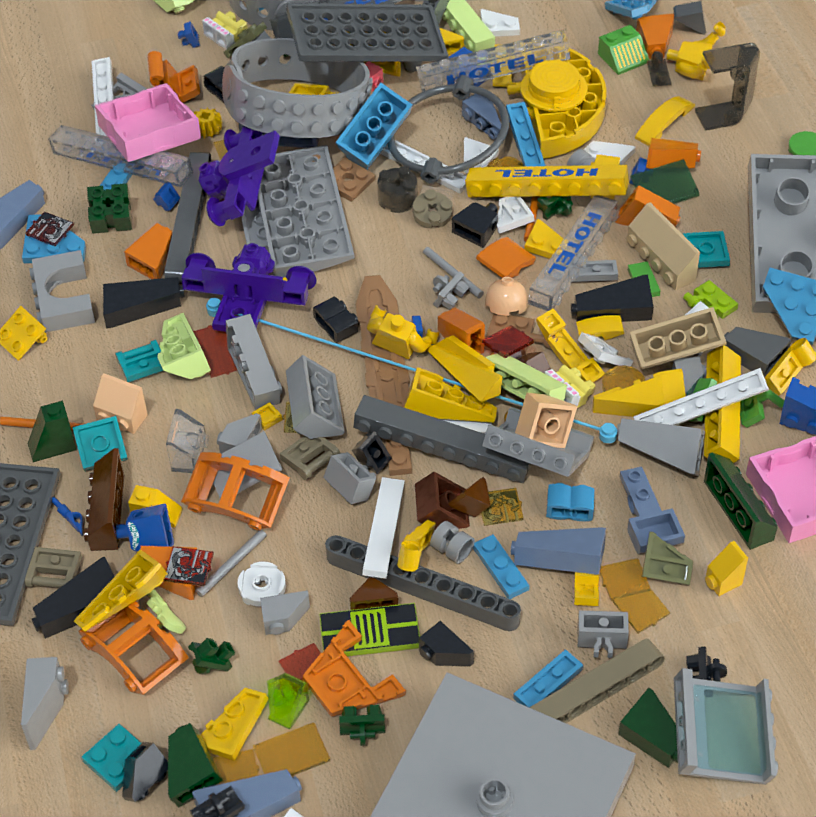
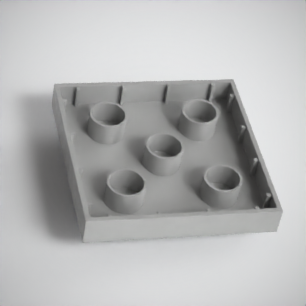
(781, 219)
(501, 760)

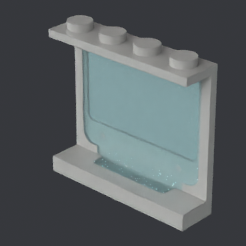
(724, 729)

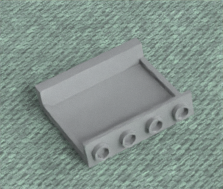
(559, 460)

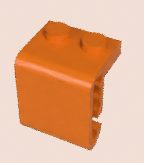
(183, 83)

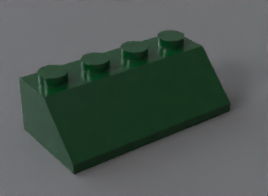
(739, 501)

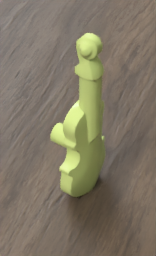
(165, 615)

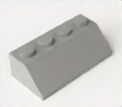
(314, 399)

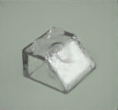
(185, 442)

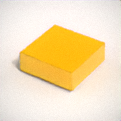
(269, 415)

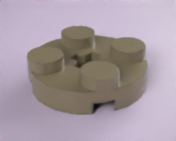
(435, 200)

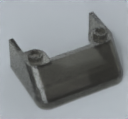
(743, 64)

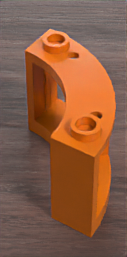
(203, 478)
(144, 624)

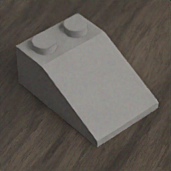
(42, 697)

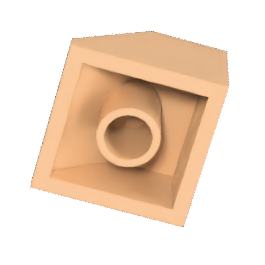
(121, 400)
(546, 419)

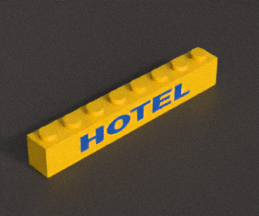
(547, 181)

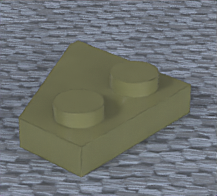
(246, 36)
(665, 562)

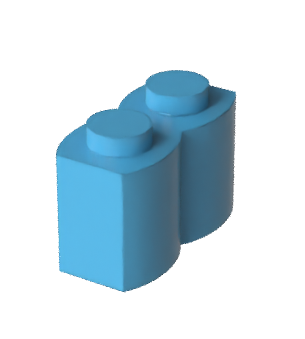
(570, 502)

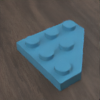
(630, 8)
(36, 249)
(794, 302)

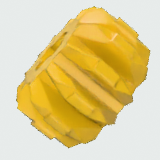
(209, 122)

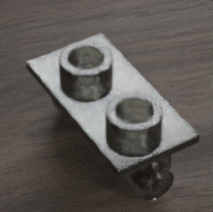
(658, 70)

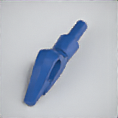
(70, 516)

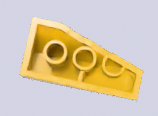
(641, 396)
(439, 400)
(129, 585)

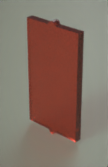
(215, 350)

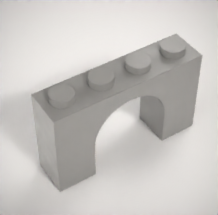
(60, 312)

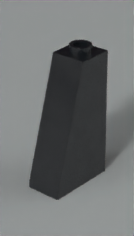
(139, 299)
(627, 299)
(64, 605)

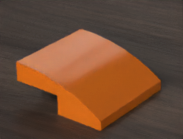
(505, 257)

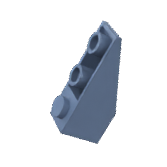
(482, 114)

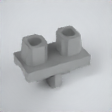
(455, 285)

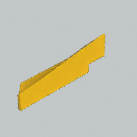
(468, 367)

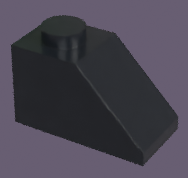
(372, 452)
(445, 647)

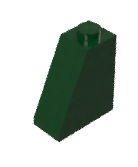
(51, 433)
(651, 729)
(189, 765)

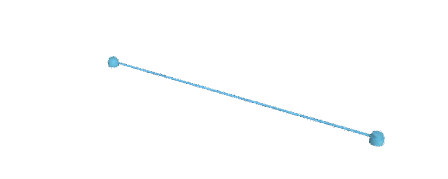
(607, 432)

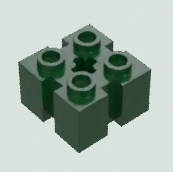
(109, 208)

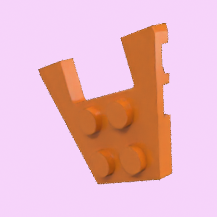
(340, 684)

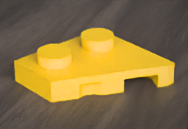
(543, 240)

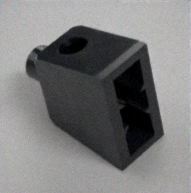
(476, 223)

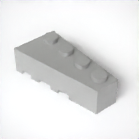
(252, 362)

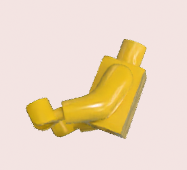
(690, 56)
(398, 334)

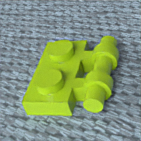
(712, 297)

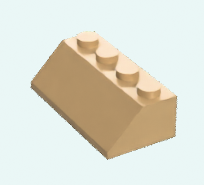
(664, 247)
(677, 338)

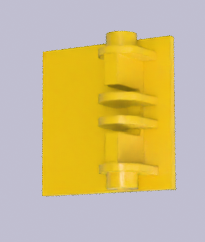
(21, 333)

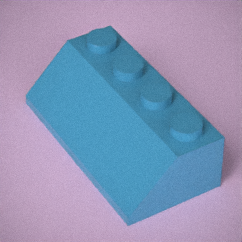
(373, 126)

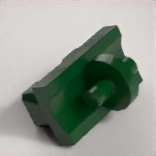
(555, 205)
(210, 656)
(362, 726)

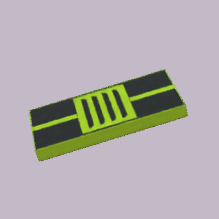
(381, 628)

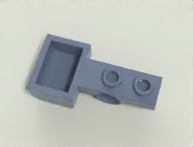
(648, 512)

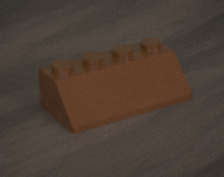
(105, 502)

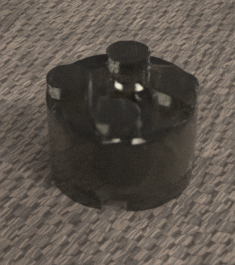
(397, 189)

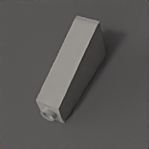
(669, 443)

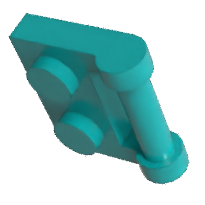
(140, 361)

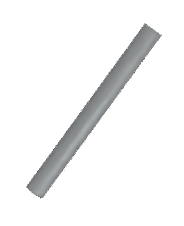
(451, 271)
(231, 562)

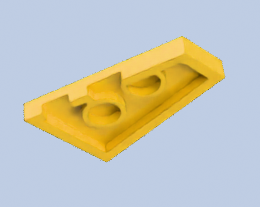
(233, 726)

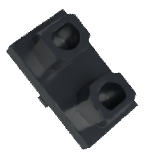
(707, 668)
(220, 805)

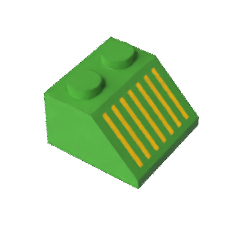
(623, 49)

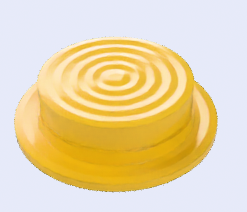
(553, 86)

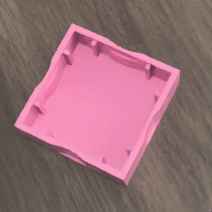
(147, 122)
(788, 487)

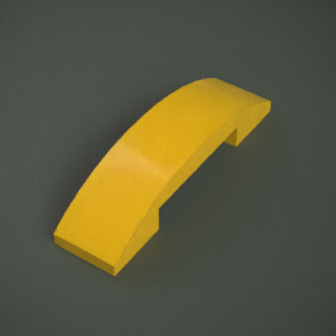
(662, 118)
(566, 348)

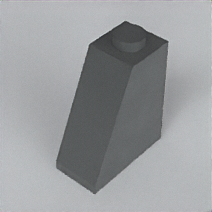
(757, 348)

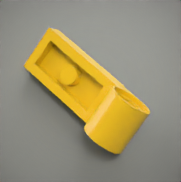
(789, 365)
(413, 546)

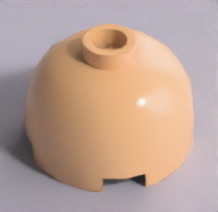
(506, 296)

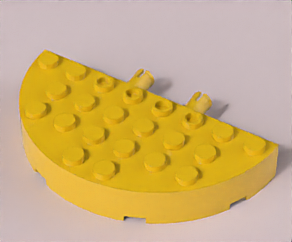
(569, 129)

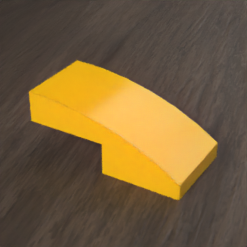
(606, 326)
(586, 589)

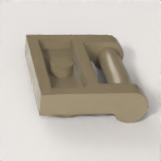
(304, 451)
(54, 562)

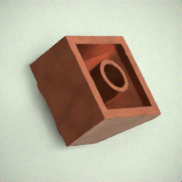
(432, 501)

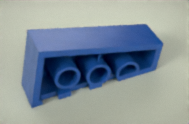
(800, 407)

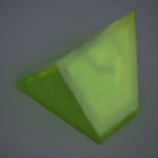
(286, 699)

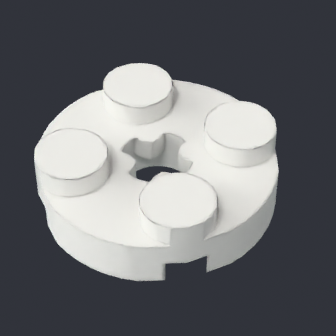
(260, 572)

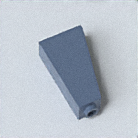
(16, 207)
(561, 549)
(261, 794)

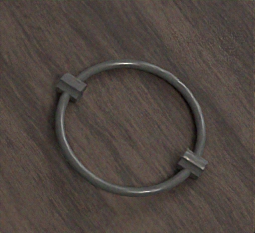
(461, 90)

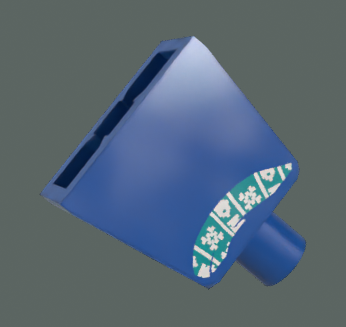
(147, 527)

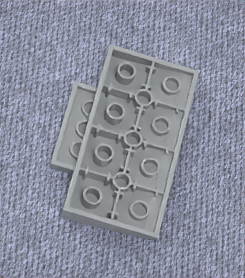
(299, 213)

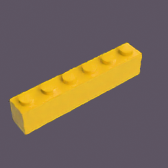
(723, 425)

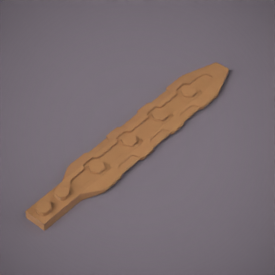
(383, 379)

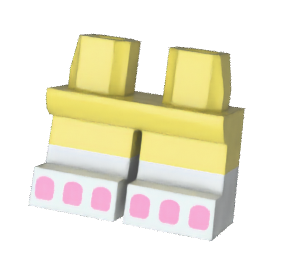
(223, 28)
(577, 390)

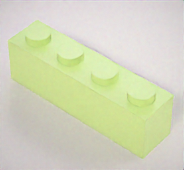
(467, 23)
(524, 379)

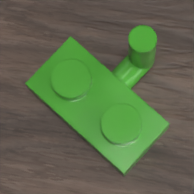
(752, 408)

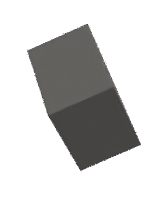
(691, 15)

